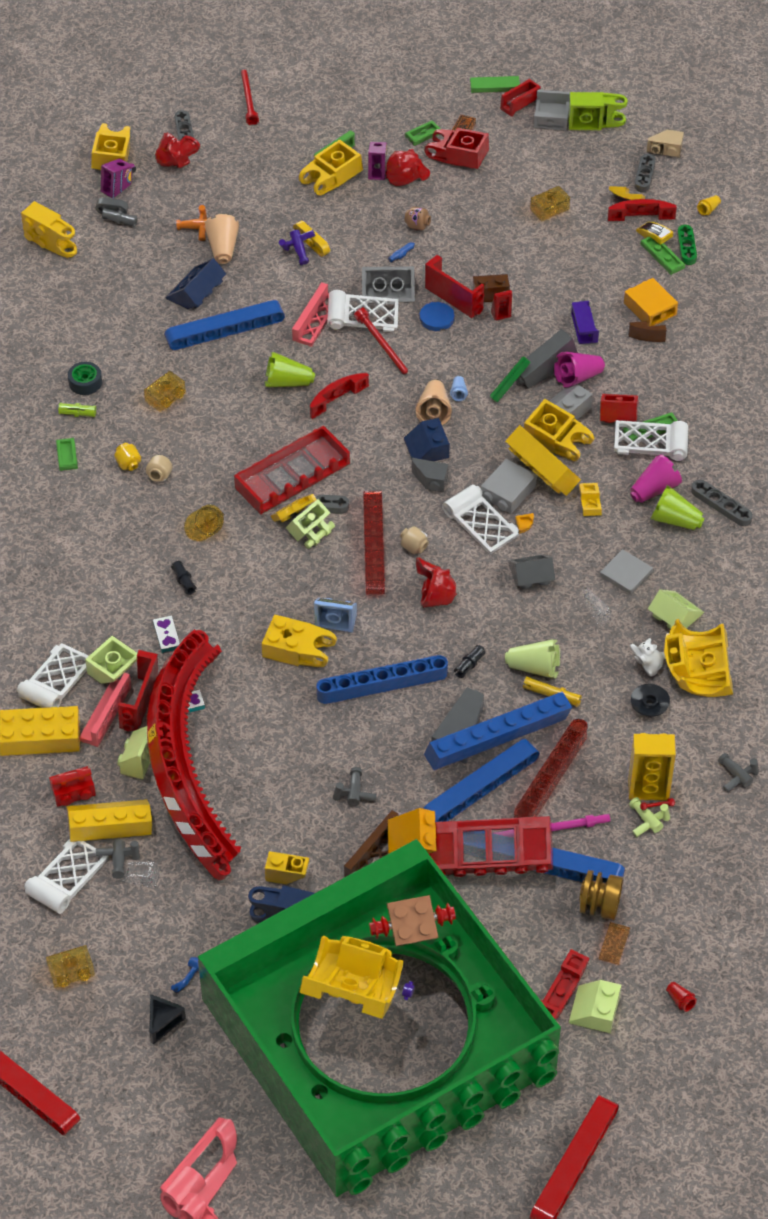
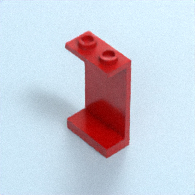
(452, 291)
(147, 669)

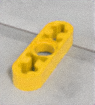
(317, 243)

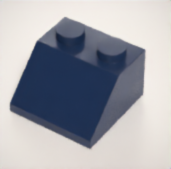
(428, 441)

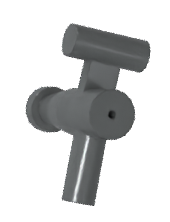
(740, 775)
(353, 792)
(118, 855)

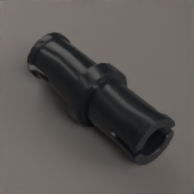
(183, 577)
(469, 661)

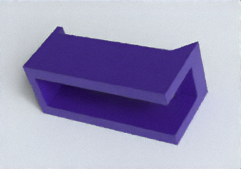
(584, 323)

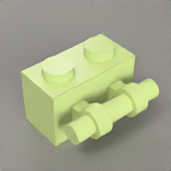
(309, 519)

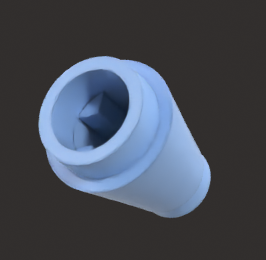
(458, 389)

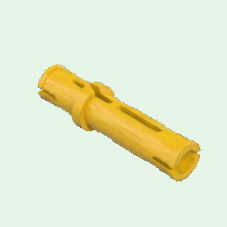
(549, 690)

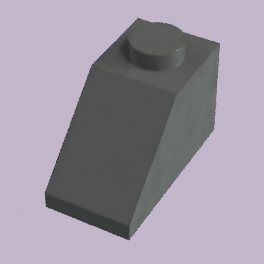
(430, 473)

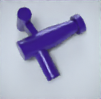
(297, 242)

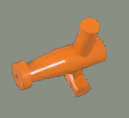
(195, 223)

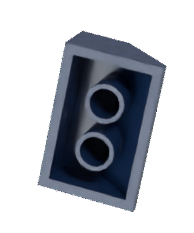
(197, 284)

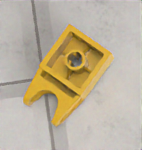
(110, 146)
(332, 167)
(48, 229)
(557, 430)
(296, 642)

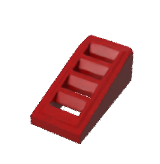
(502, 305)

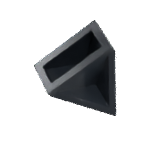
(163, 1017)

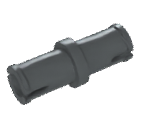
(119, 217)

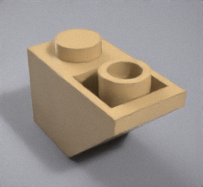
(666, 143)

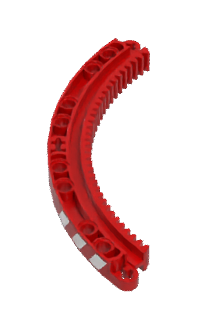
(171, 758)

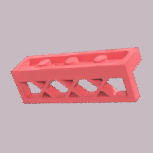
(308, 316)
(106, 711)

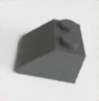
(532, 570)

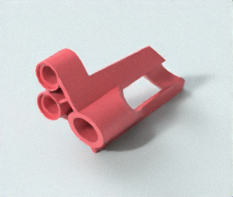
(185, 1190)

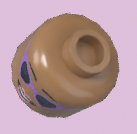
(417, 218)

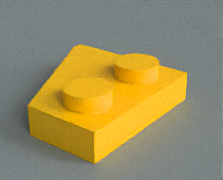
(296, 506)

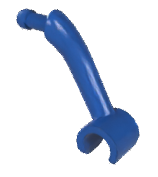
(193, 963)

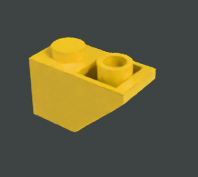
(285, 867)

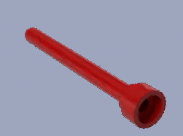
(251, 117)
(362, 316)

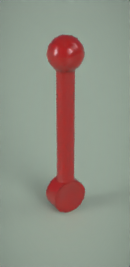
(670, 802)

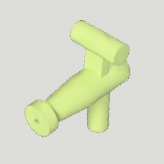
(651, 820)

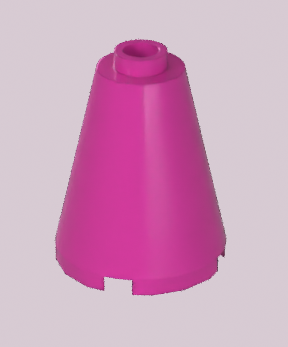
(577, 367)
(655, 479)

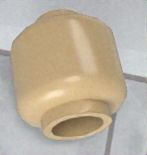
(159, 468)
(414, 540)

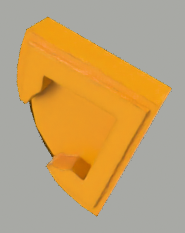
(524, 522)

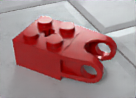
(459, 147)

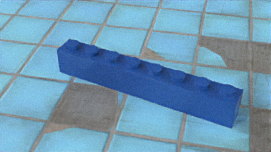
(497, 731)

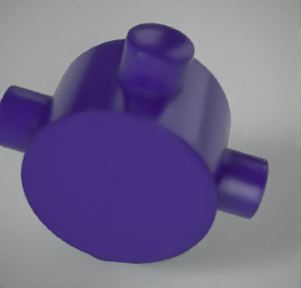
(408, 990)

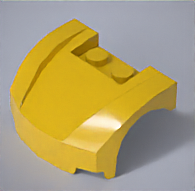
(699, 660)
(354, 972)

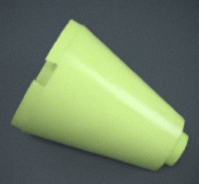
(535, 658)

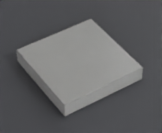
(626, 571)

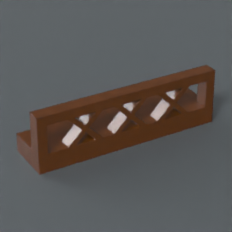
(369, 847)

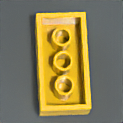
(542, 461)
(39, 730)
(651, 766)

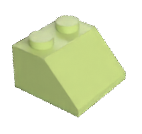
(672, 606)
(110, 660)
(136, 756)
(596, 1005)

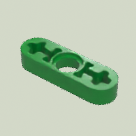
(690, 240)

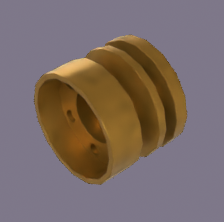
(601, 894)

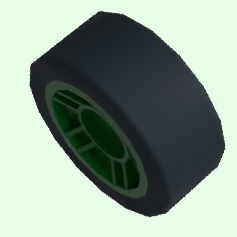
(84, 378)

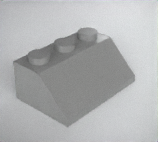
(389, 282)

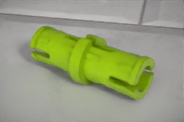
(66, 409)

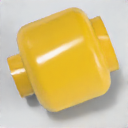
(127, 456)

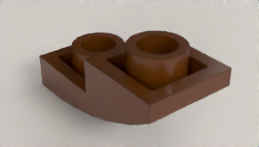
(643, 332)

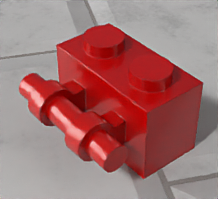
(619, 408)
(72, 786)

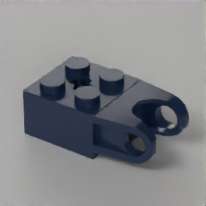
(274, 900)

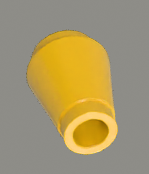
(707, 205)

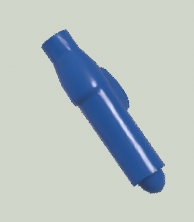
(399, 254)

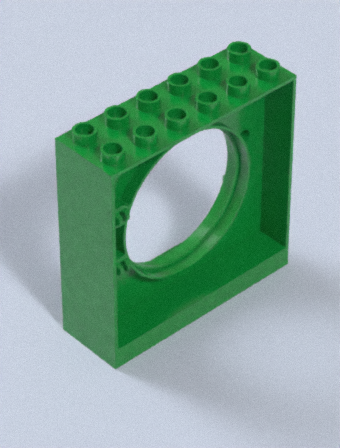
(353, 1133)

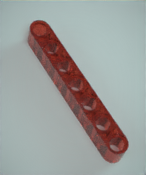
(373, 543)
(557, 765)

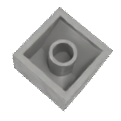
(574, 400)

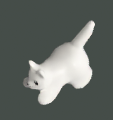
(648, 656)

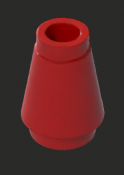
(682, 997)

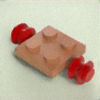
(412, 920)

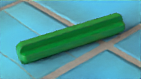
(509, 379)

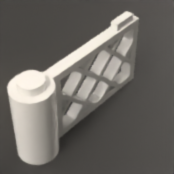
(339, 311)
(675, 436)
(469, 500)
(43, 693)
(55, 895)

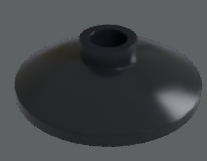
(650, 694)

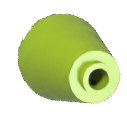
(287, 372)
(677, 511)

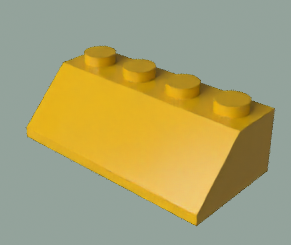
(109, 820)

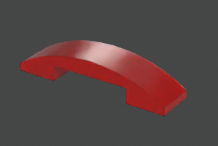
(642, 207)
(353, 382)
(565, 983)

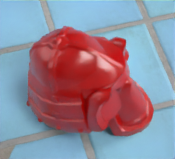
(176, 152)
(405, 168)
(438, 586)

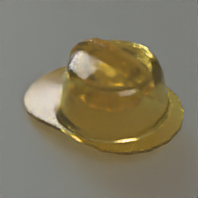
(204, 523)

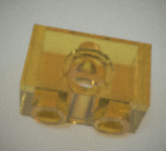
(550, 203)
(165, 391)
(60, 962)

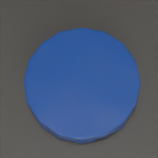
(436, 316)

